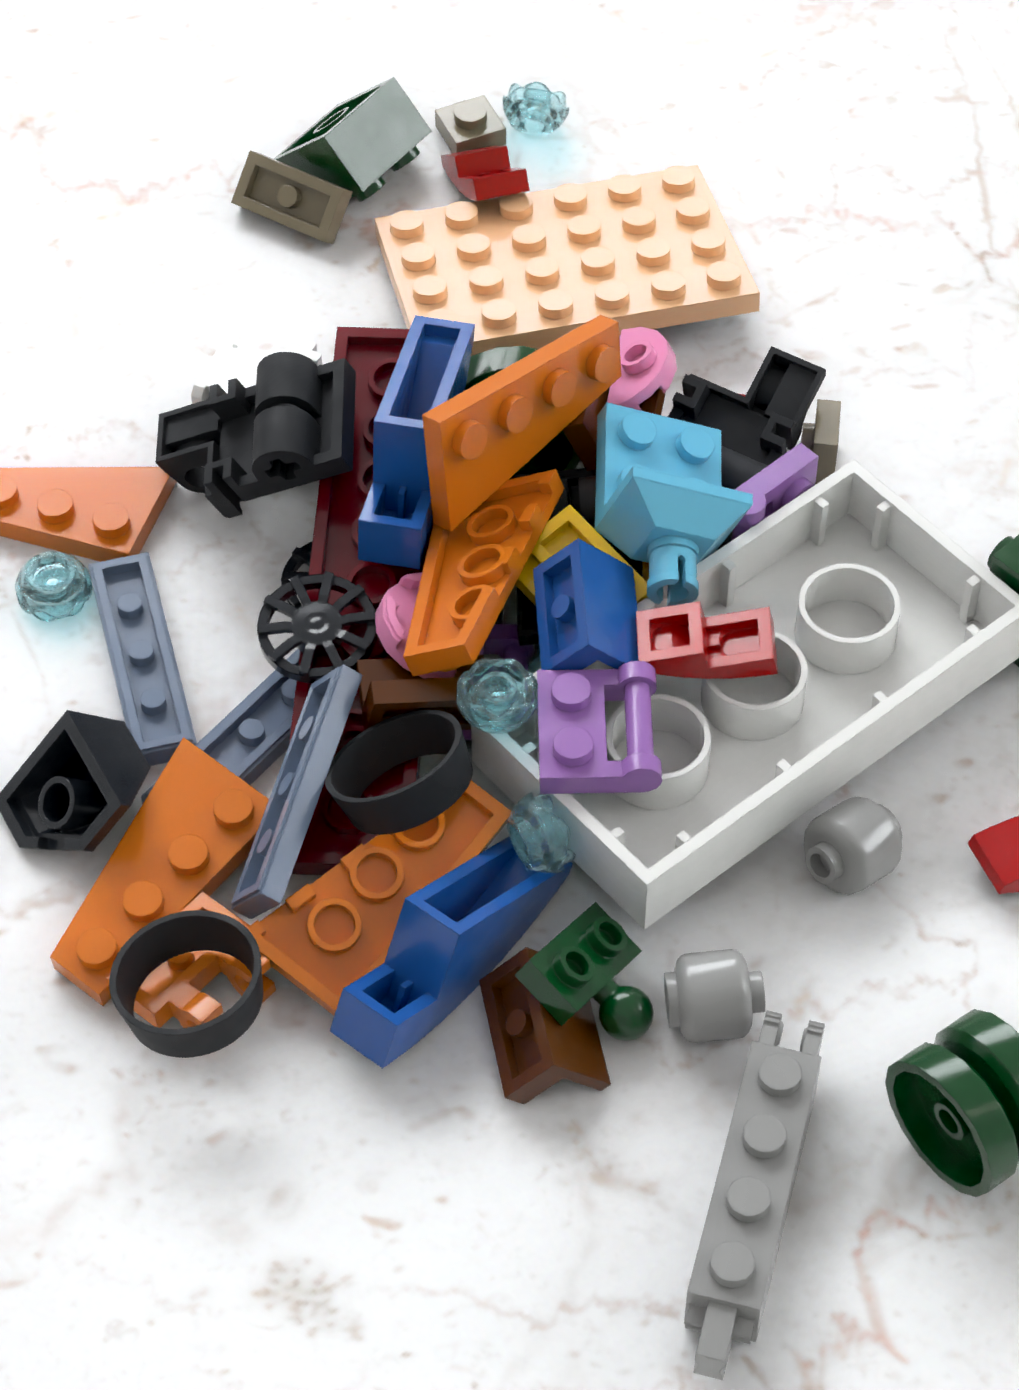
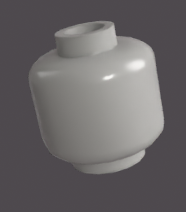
(854, 843)
(713, 995)

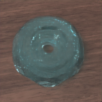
(535, 108)
(53, 586)
(497, 678)
(539, 835)

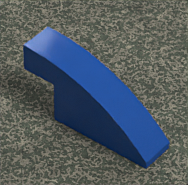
(398, 507)
(441, 950)

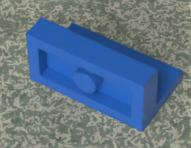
(585, 609)

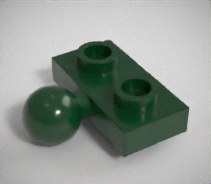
(582, 967)

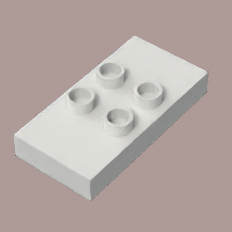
(872, 641)

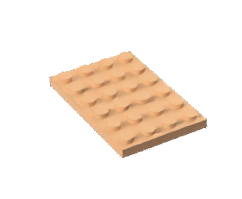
(555, 258)

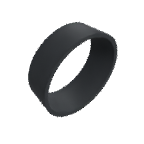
(387, 746)
(172, 937)

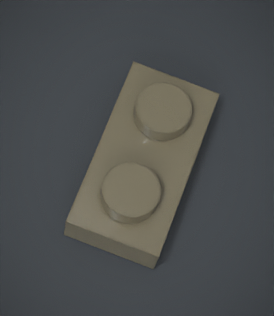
(291, 197)

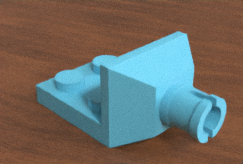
(663, 496)

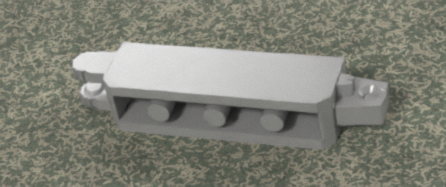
(752, 1194)

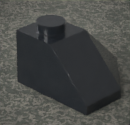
(74, 784)

